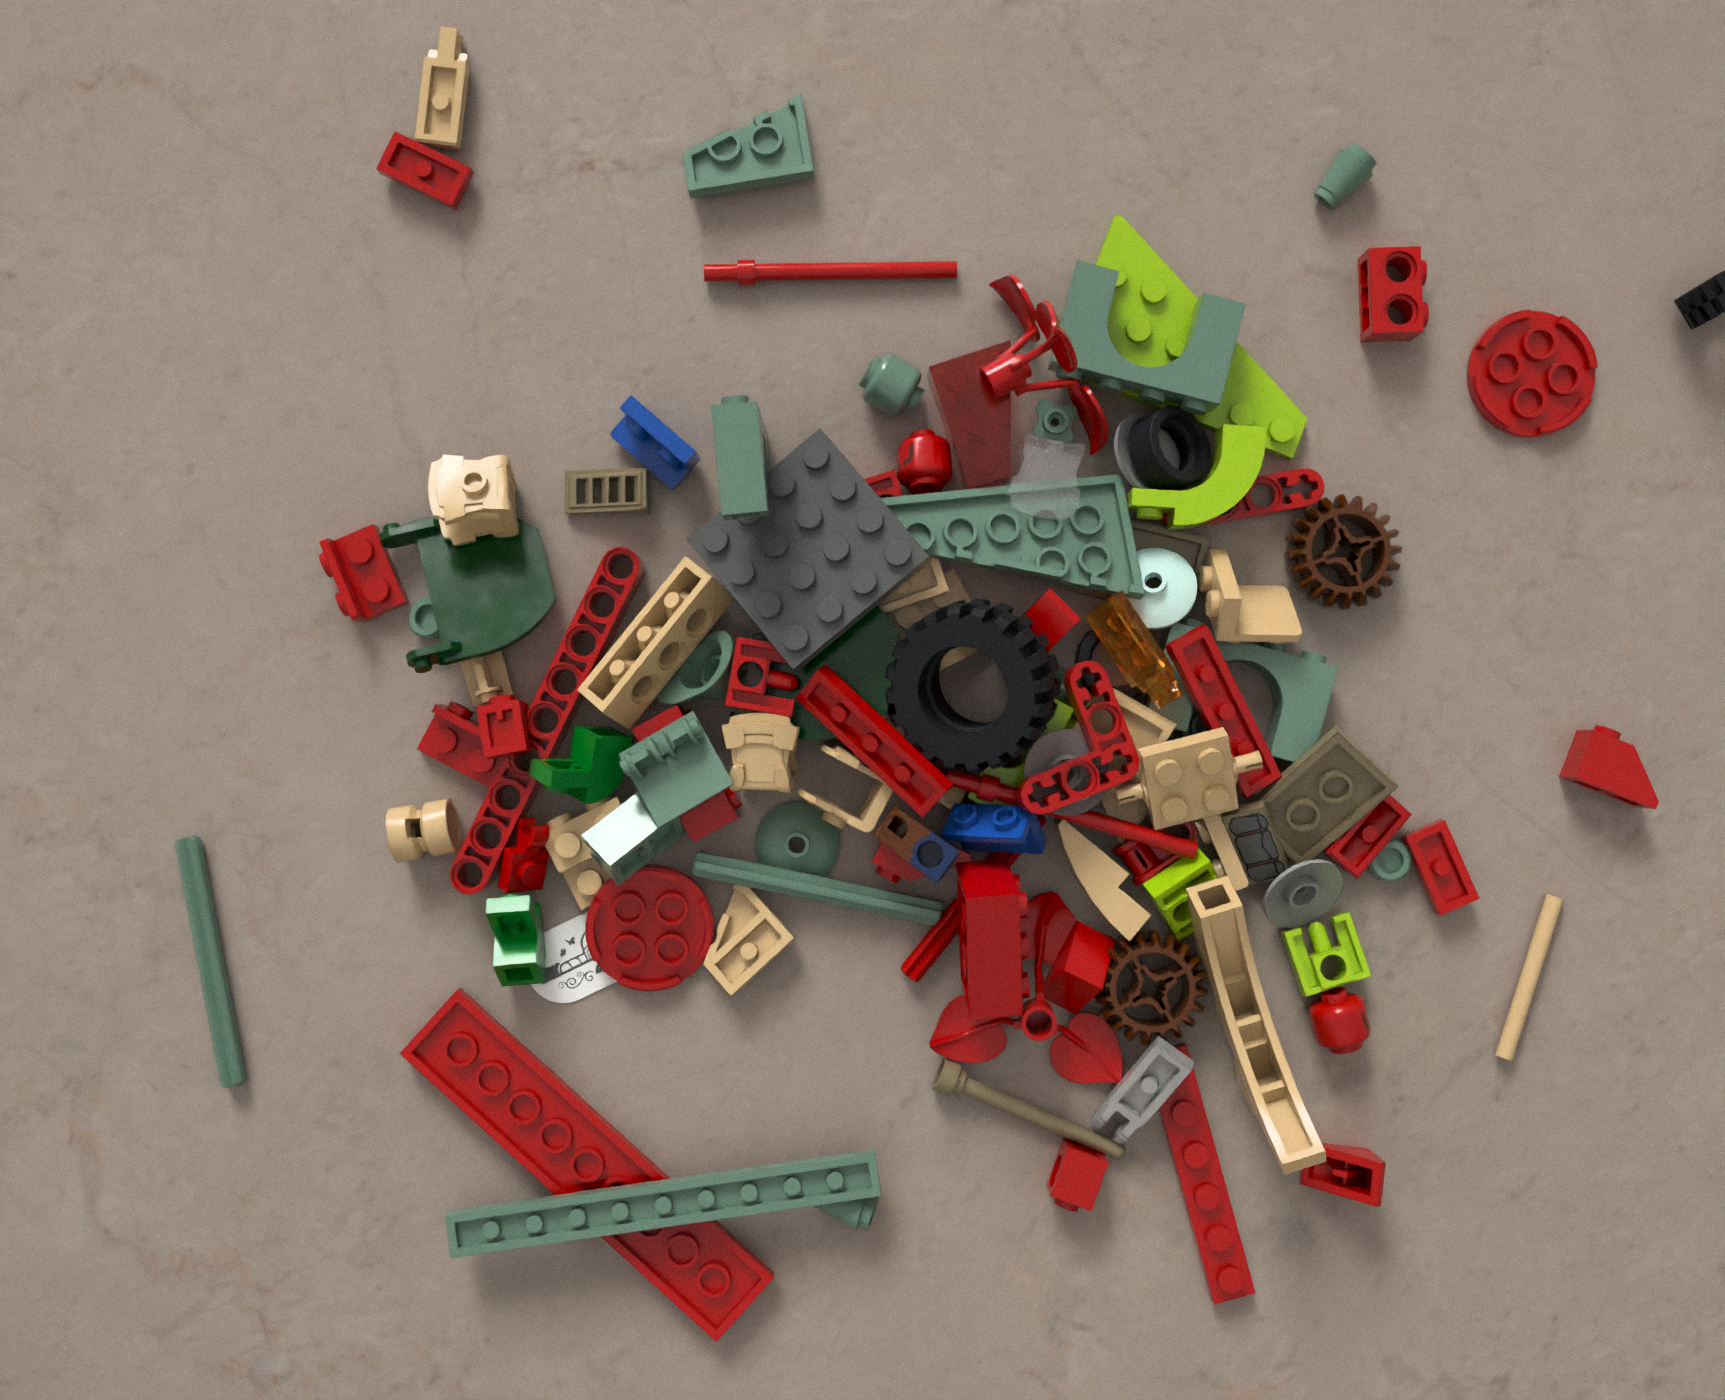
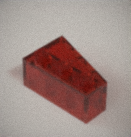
(971, 419)

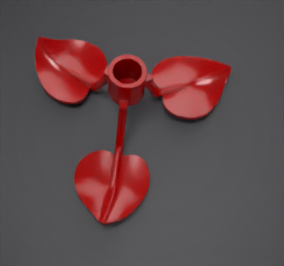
(1012, 370)
(1085, 1048)

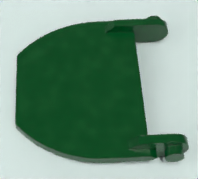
(480, 591)
(858, 659)

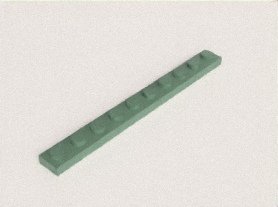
(662, 1203)

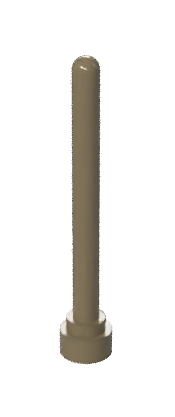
(953, 1080)

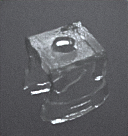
(1046, 478)

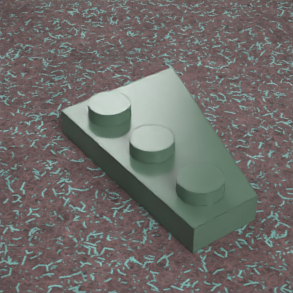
(757, 155)

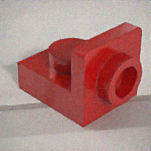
(503, 727)

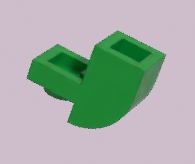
(591, 768)
(518, 939)

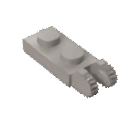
(1144, 1088)

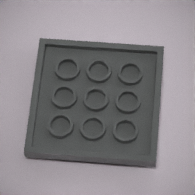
(817, 557)

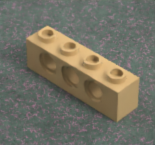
(656, 643)

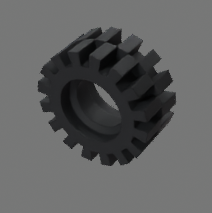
(1703, 301)

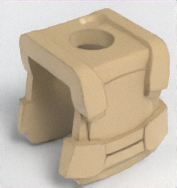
(473, 497)
(762, 751)
(872, 805)

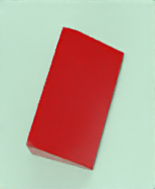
(1367, 837)

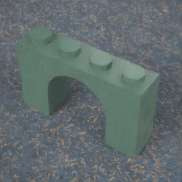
(1191, 380)
(741, 458)
(1297, 685)

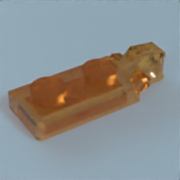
(1134, 649)

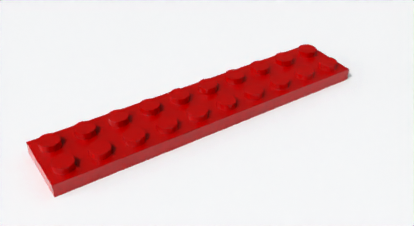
(577, 1151)

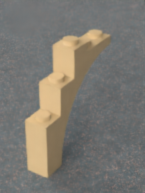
(1248, 1026)

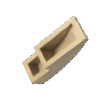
(1100, 880)

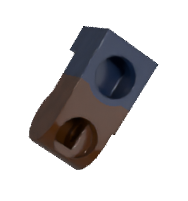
(917, 844)

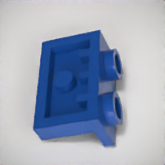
(654, 444)
(994, 828)

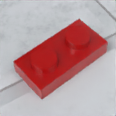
(425, 170)
(1440, 867)

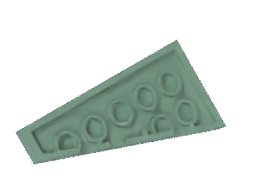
(983, 530)

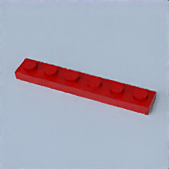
(1205, 1191)

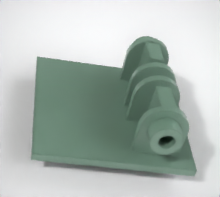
(675, 769)

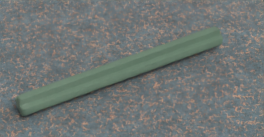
(817, 888)
(210, 961)

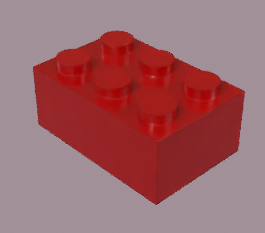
(991, 938)

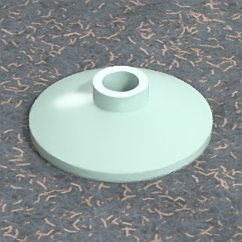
(1175, 595)

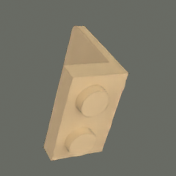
(1245, 611)

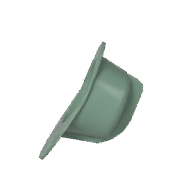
(703, 672)

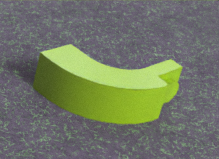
(1234, 469)

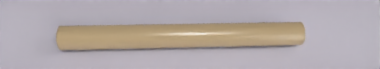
(1529, 977)

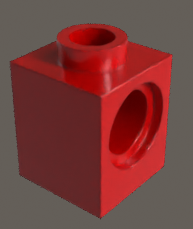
(1076, 1176)

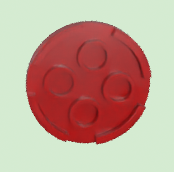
(1531, 373)
(650, 928)

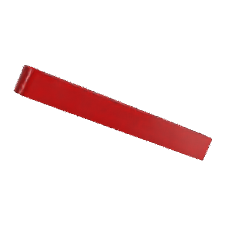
(565, 706)

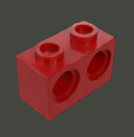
(1380, 292)

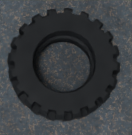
(932, 720)

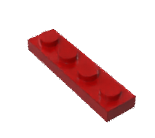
(1221, 703)
(874, 740)

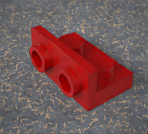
(362, 574)
(457, 743)

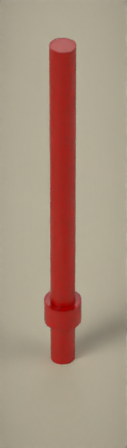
(748, 272)
(990, 788)

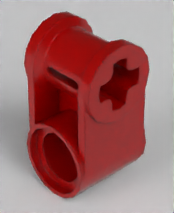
(1154, 859)

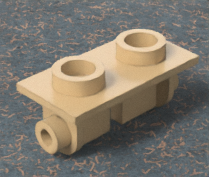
(486, 678)

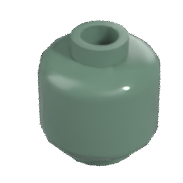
(891, 385)

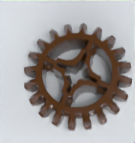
(1339, 537)
(1169, 1017)

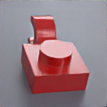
(526, 862)

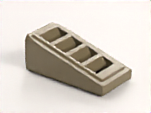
(641, 502)

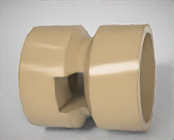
(438, 829)

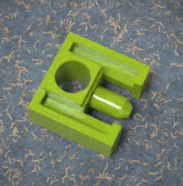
(1169, 891)
(1307, 967)

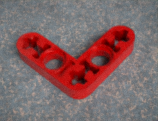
(1099, 745)

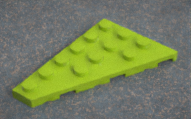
(1150, 329)

